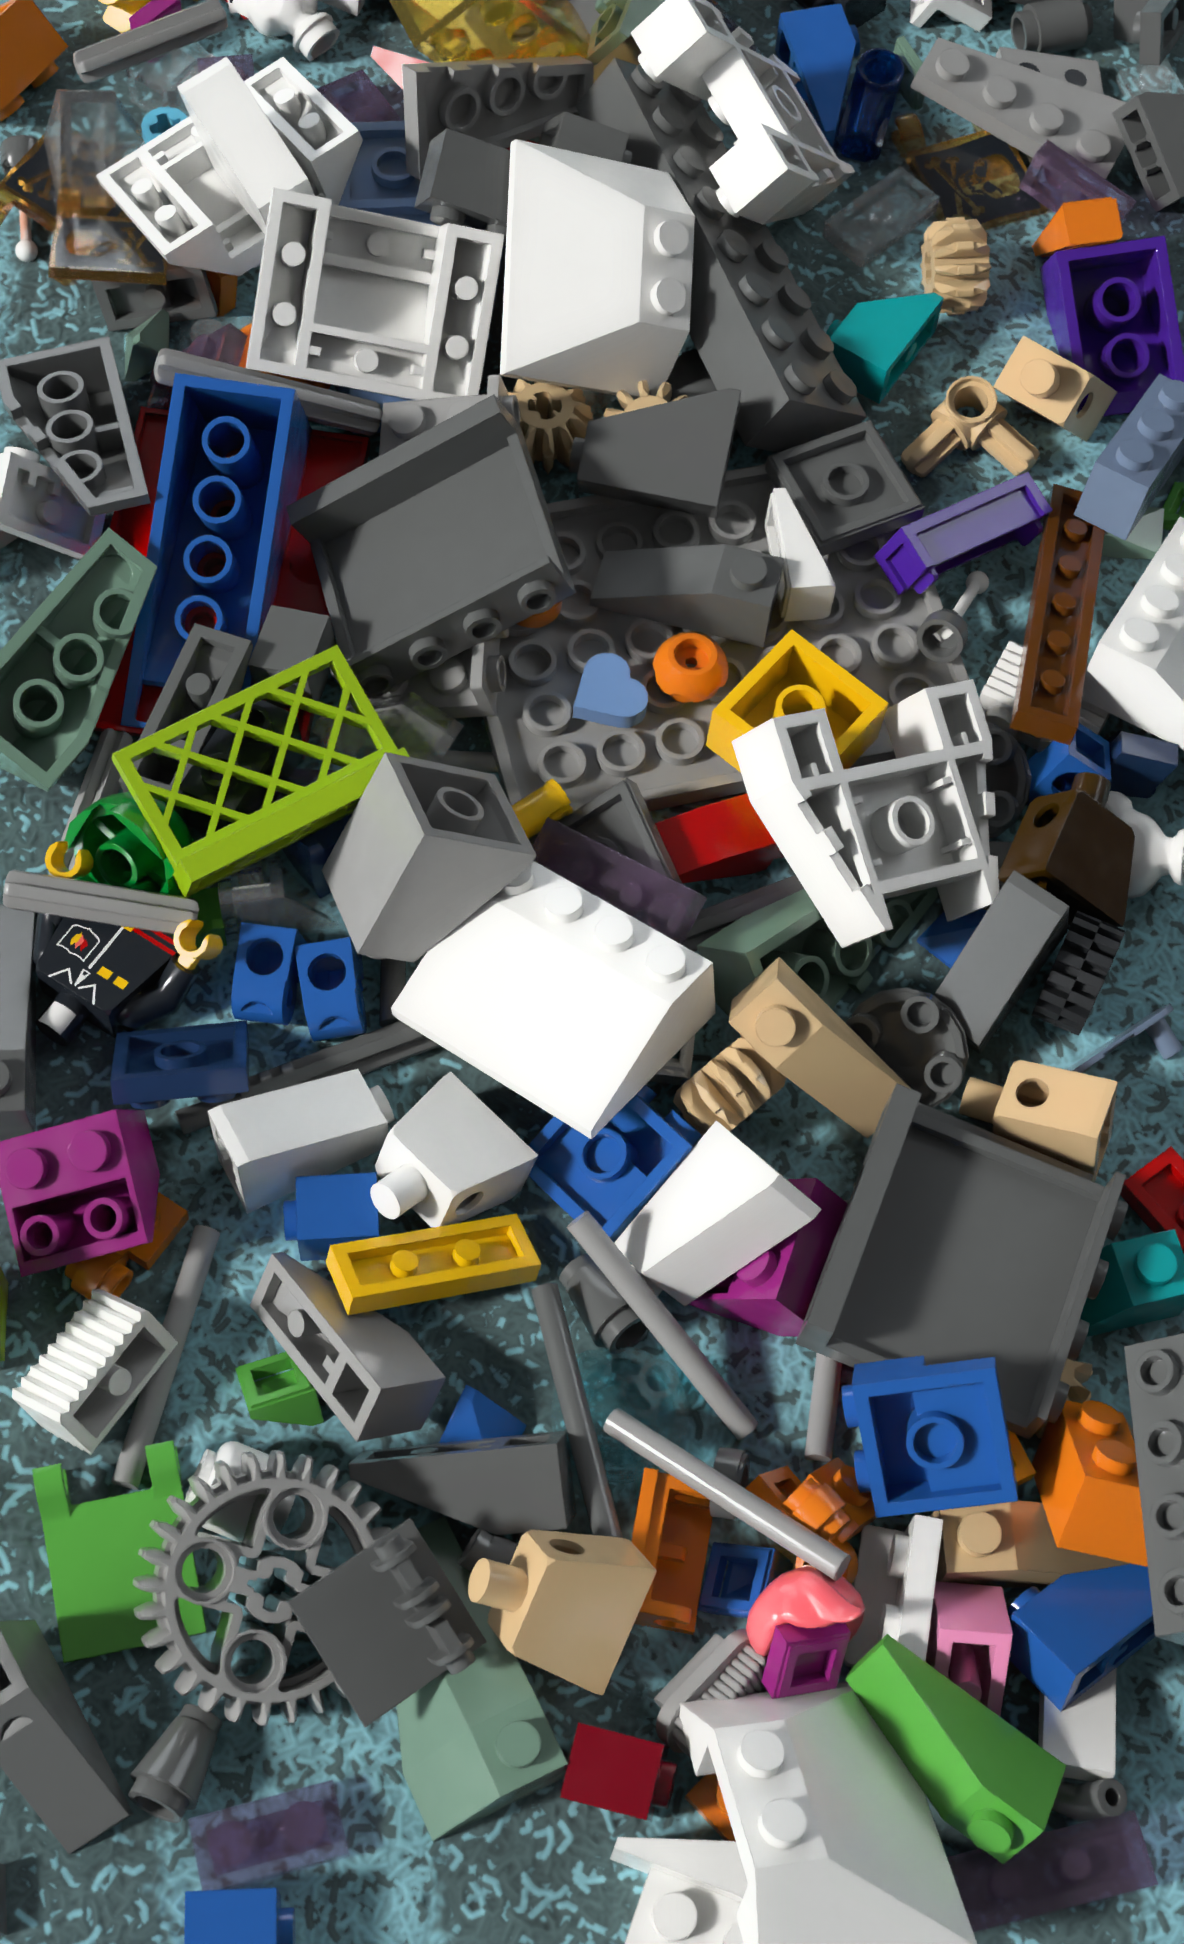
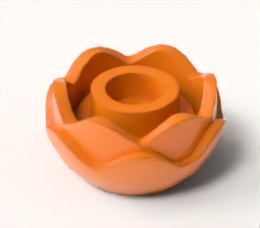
(689, 683)

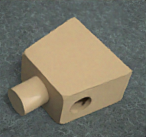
(1054, 388)
(1048, 1111)
(565, 1602)

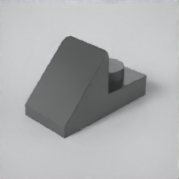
(1151, 24)
(130, 304)

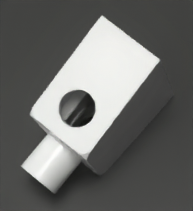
(449, 1158)

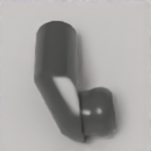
(1090, 1799)

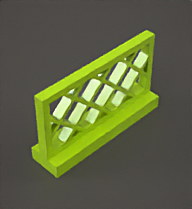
(275, 824)

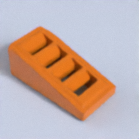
(1080, 226)

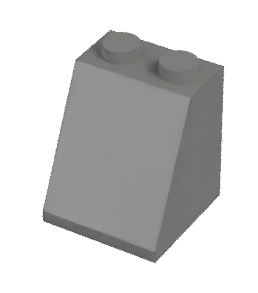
(422, 855)

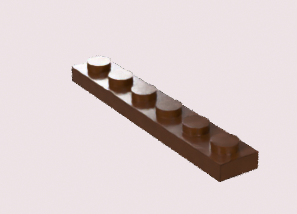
(1058, 622)

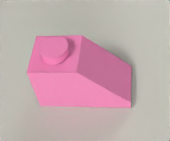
(971, 1639)

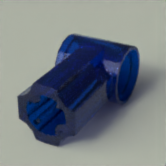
(870, 105)

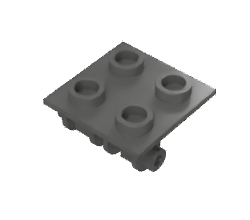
(387, 1622)

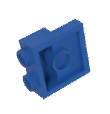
(615, 1169)
(930, 1435)

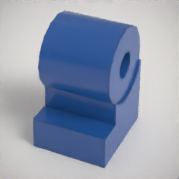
(1059, 763)
(265, 974)
(332, 988)

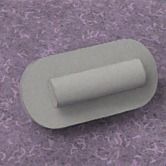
(719, 1671)

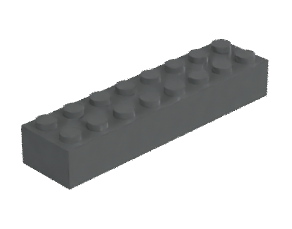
(745, 304)

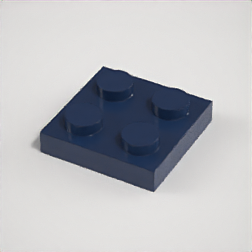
(180, 1064)

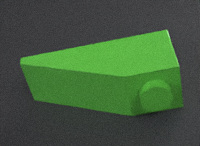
(962, 1754)

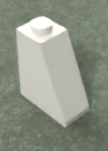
(241, 139)
(298, 1133)
(712, 1218)

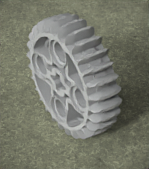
(181, 1538)

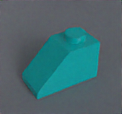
(883, 339)
(1140, 1283)

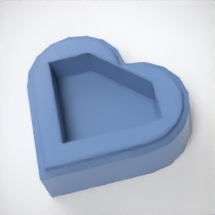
(609, 693)

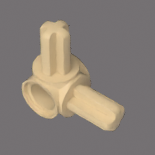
(953, 431)

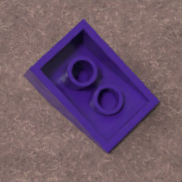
(1116, 315)

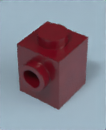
(618, 1772)

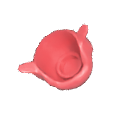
(806, 1601)

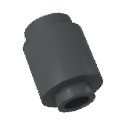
(1052, 26)

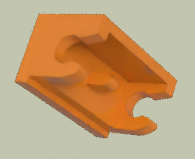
(674, 1536)

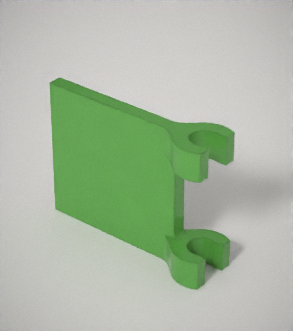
(96, 1557)

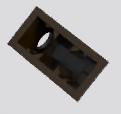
(1076, 850)

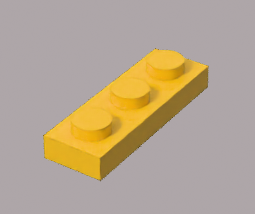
(432, 1263)

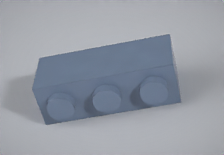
(1136, 461)

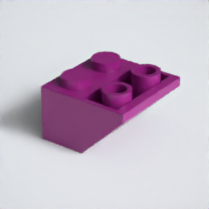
(80, 1189)
(780, 1283)

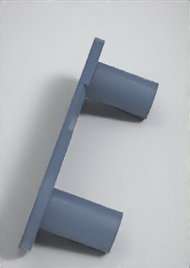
(1156, 1028)

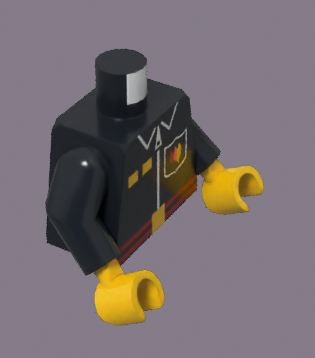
(110, 971)

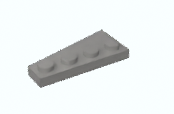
(488, 99)
(1022, 104)

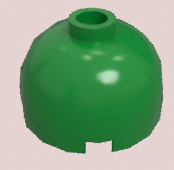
(125, 845)

